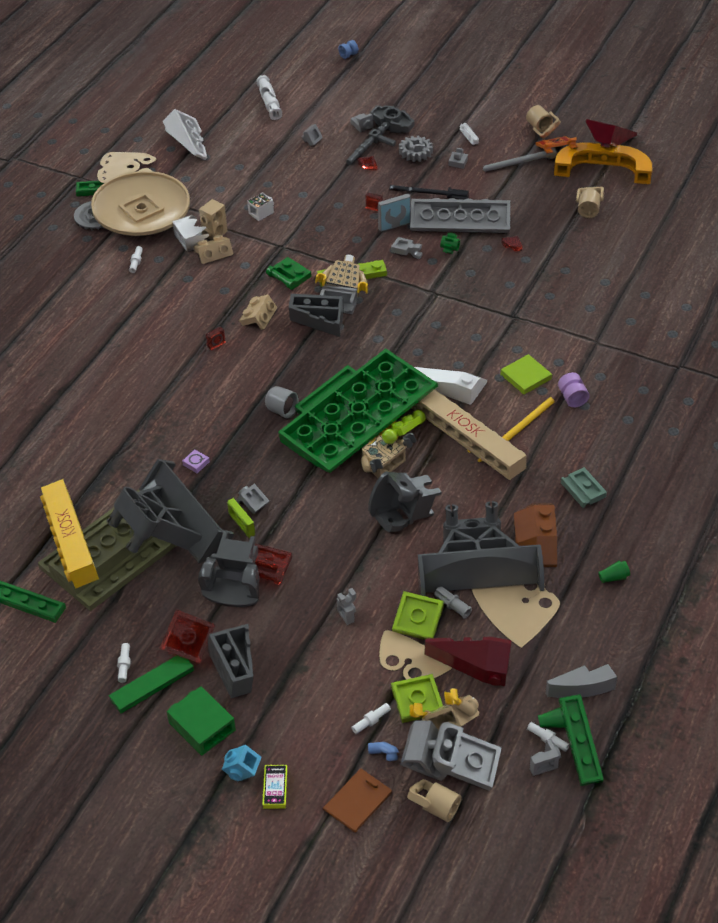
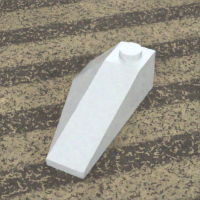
(186, 131)
(456, 384)

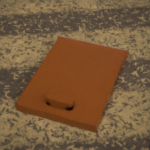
(357, 800)

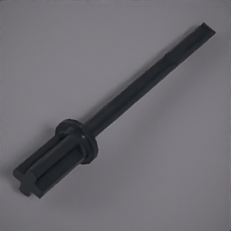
(451, 193)

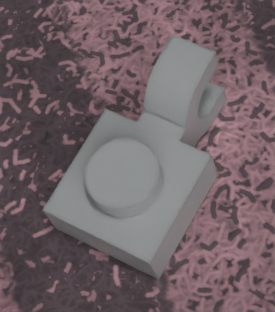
(405, 246)
(346, 607)

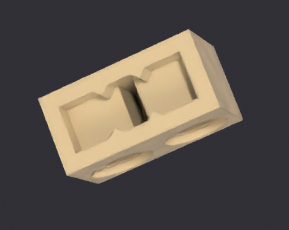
(213, 218)

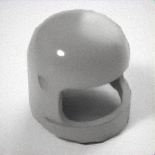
(276, 399)

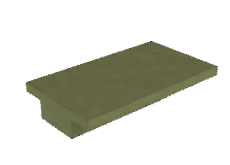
(111, 559)

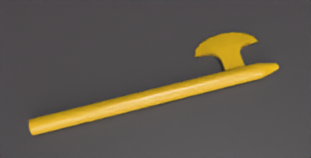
(527, 420)

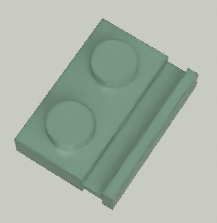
(583, 487)

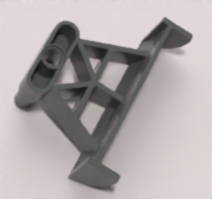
(167, 512)
(478, 556)

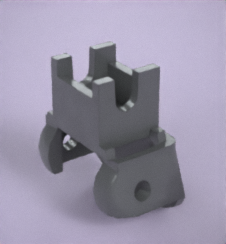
(398, 491)
(236, 577)

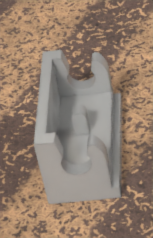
(349, 296)

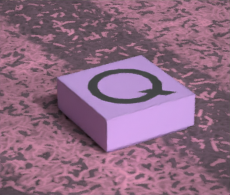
(195, 461)

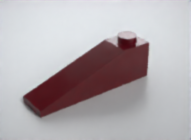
(609, 134)
(481, 659)

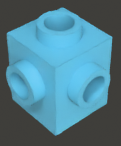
(241, 763)

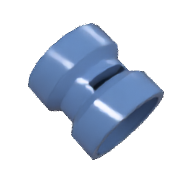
(348, 49)

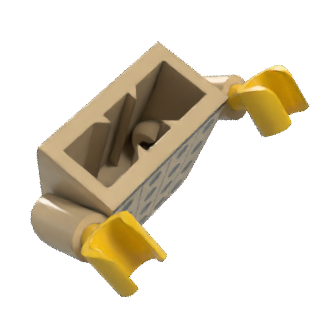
(344, 274)
(456, 711)

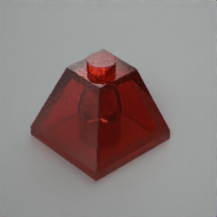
(187, 636)

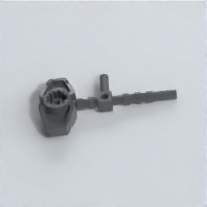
(387, 119)

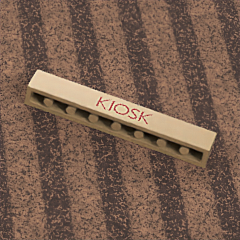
(472, 434)

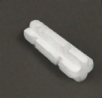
(469, 134)

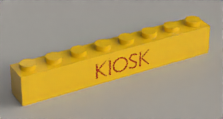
(68, 534)

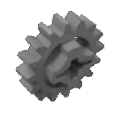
(415, 148)

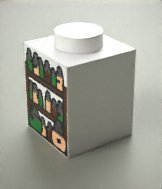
(260, 206)

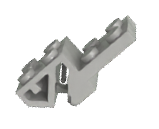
(450, 753)

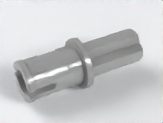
(453, 602)

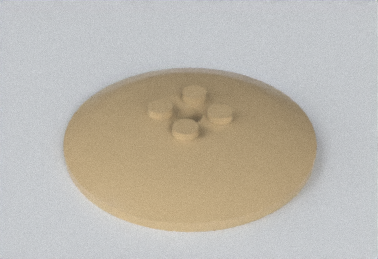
(140, 203)

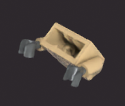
(383, 457)

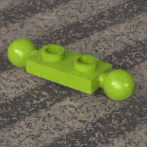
(402, 427)

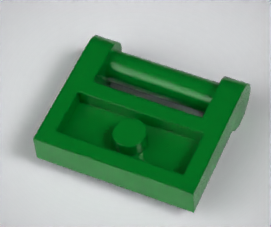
(295, 272)

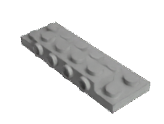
(460, 215)

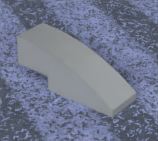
(582, 682)

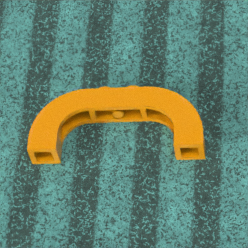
(593, 153)

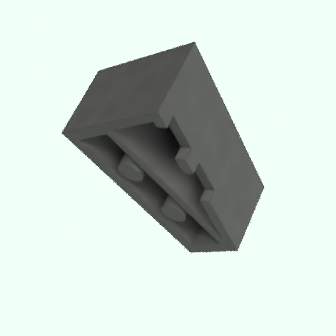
(318, 312)
(232, 659)

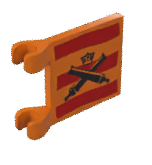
(547, 145)

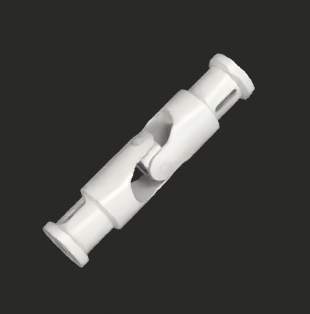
(269, 97)

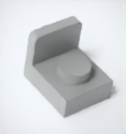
(362, 122)
(252, 498)
(545, 761)

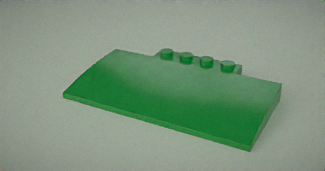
(354, 409)

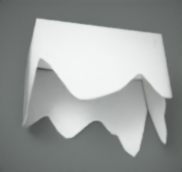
(188, 233)

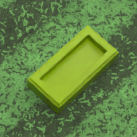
(241, 518)

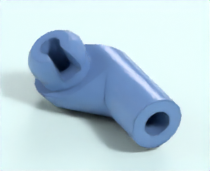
(383, 747)

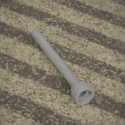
(514, 161)

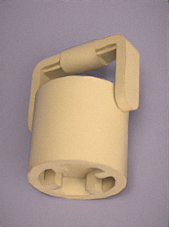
(542, 121)
(589, 201)
(438, 801)

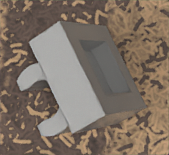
(312, 135)
(458, 158)

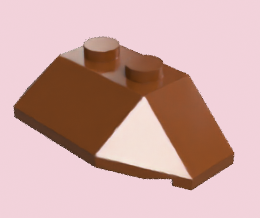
(537, 526)

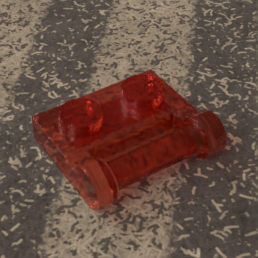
(272, 559)

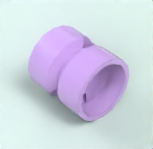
(573, 389)

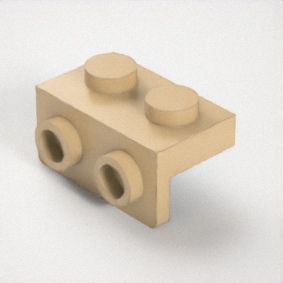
(214, 249)
(259, 311)

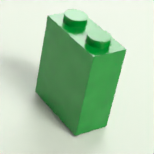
(201, 720)

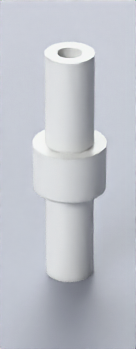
(135, 259)
(123, 663)
(371, 718)
(548, 734)

